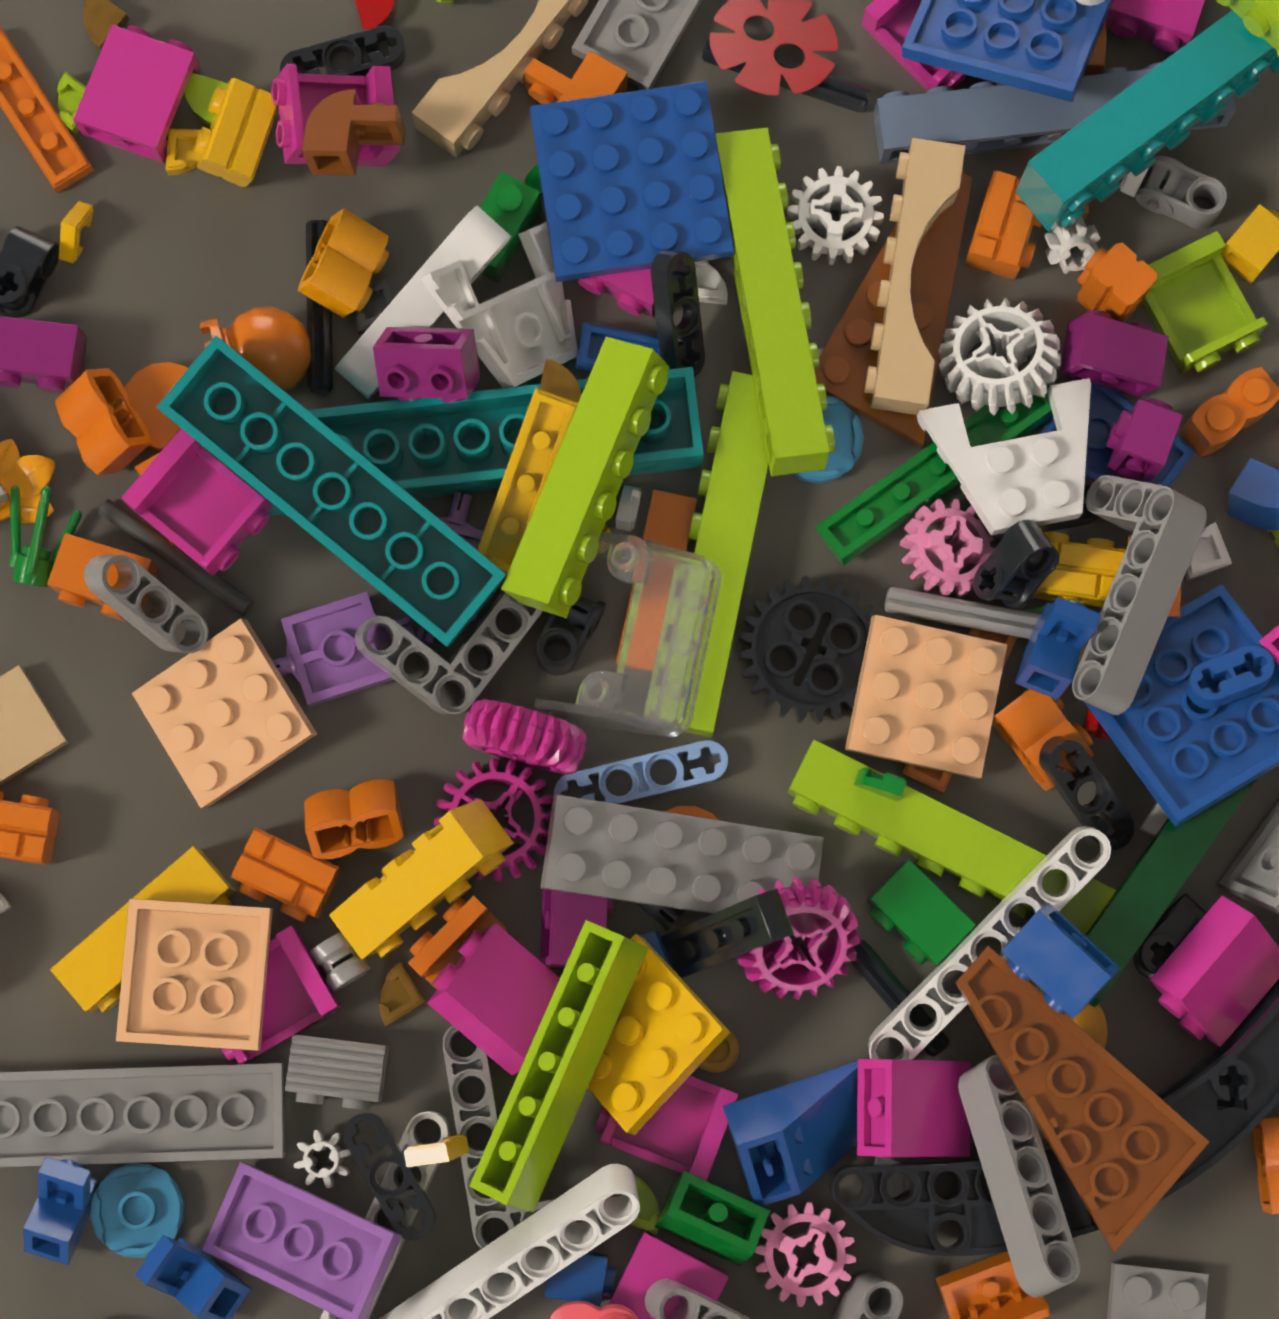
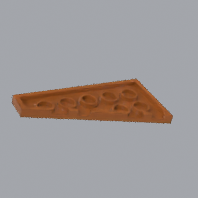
(849, 352)
(1098, 1117)

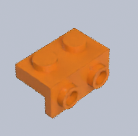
(436, 951)
(989, 1292)

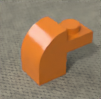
(592, 79)

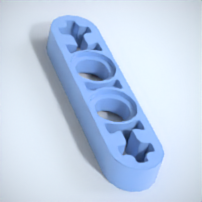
(639, 771)

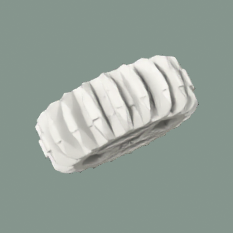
(1008, 334)

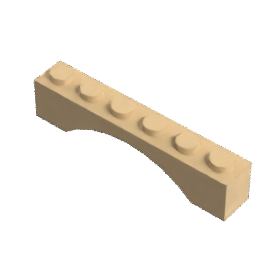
(463, 102)
(904, 364)

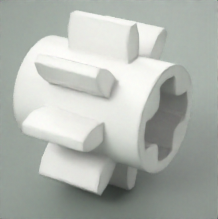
(1072, 245)
(309, 1161)

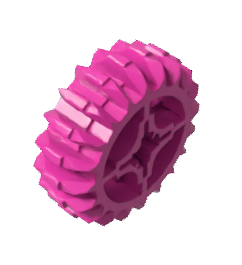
(524, 736)
(518, 786)
(797, 968)

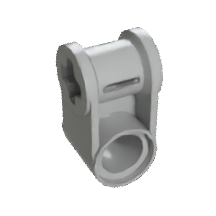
(1179, 191)

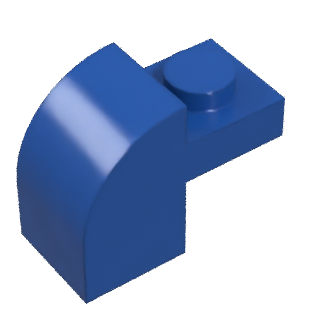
(1256, 496)
(1056, 647)
(60, 1210)
(193, 1279)

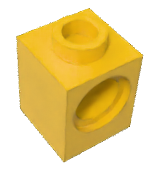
(1253, 244)

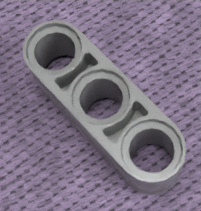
(126, 599)

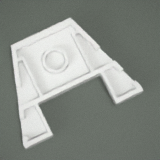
(516, 327)
(1024, 476)

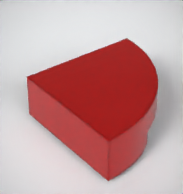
(374, 12)

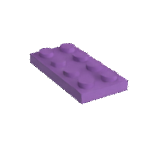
(301, 1243)

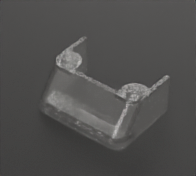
(660, 645)

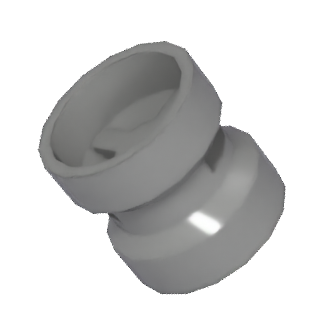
(333, 952)

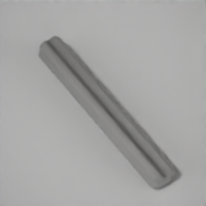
(960, 612)

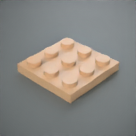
(926, 697)
(224, 713)
(194, 974)

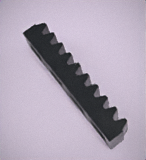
(728, 934)

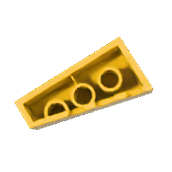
(419, 880)

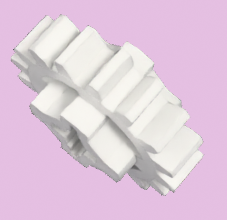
(851, 215)

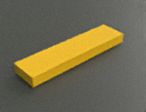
(525, 475)

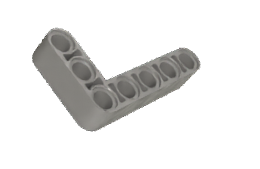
(1143, 589)
(457, 666)
(466, 1115)
(1019, 1180)
(852, 1305)

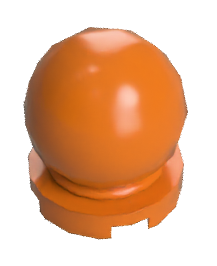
(269, 341)

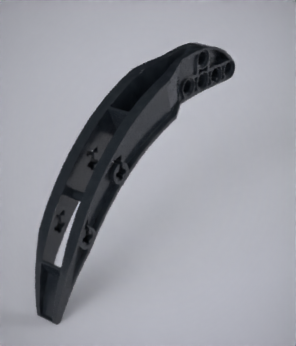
(1252, 1075)

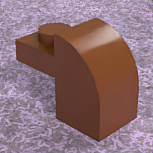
(342, 125)

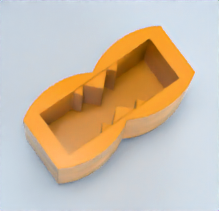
(344, 264)

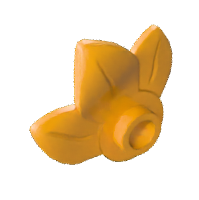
(27, 473)

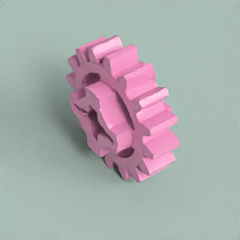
(934, 558)
(823, 1264)

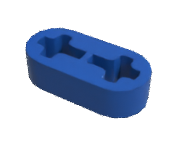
(1234, 685)

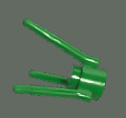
(33, 563)

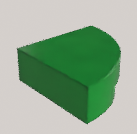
(884, 785)

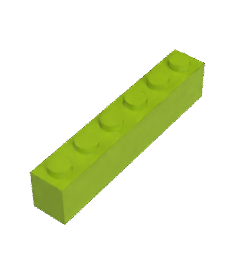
(586, 477)
(558, 1067)

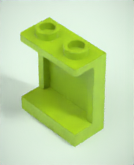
(1200, 306)

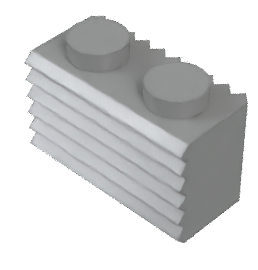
(336, 1069)

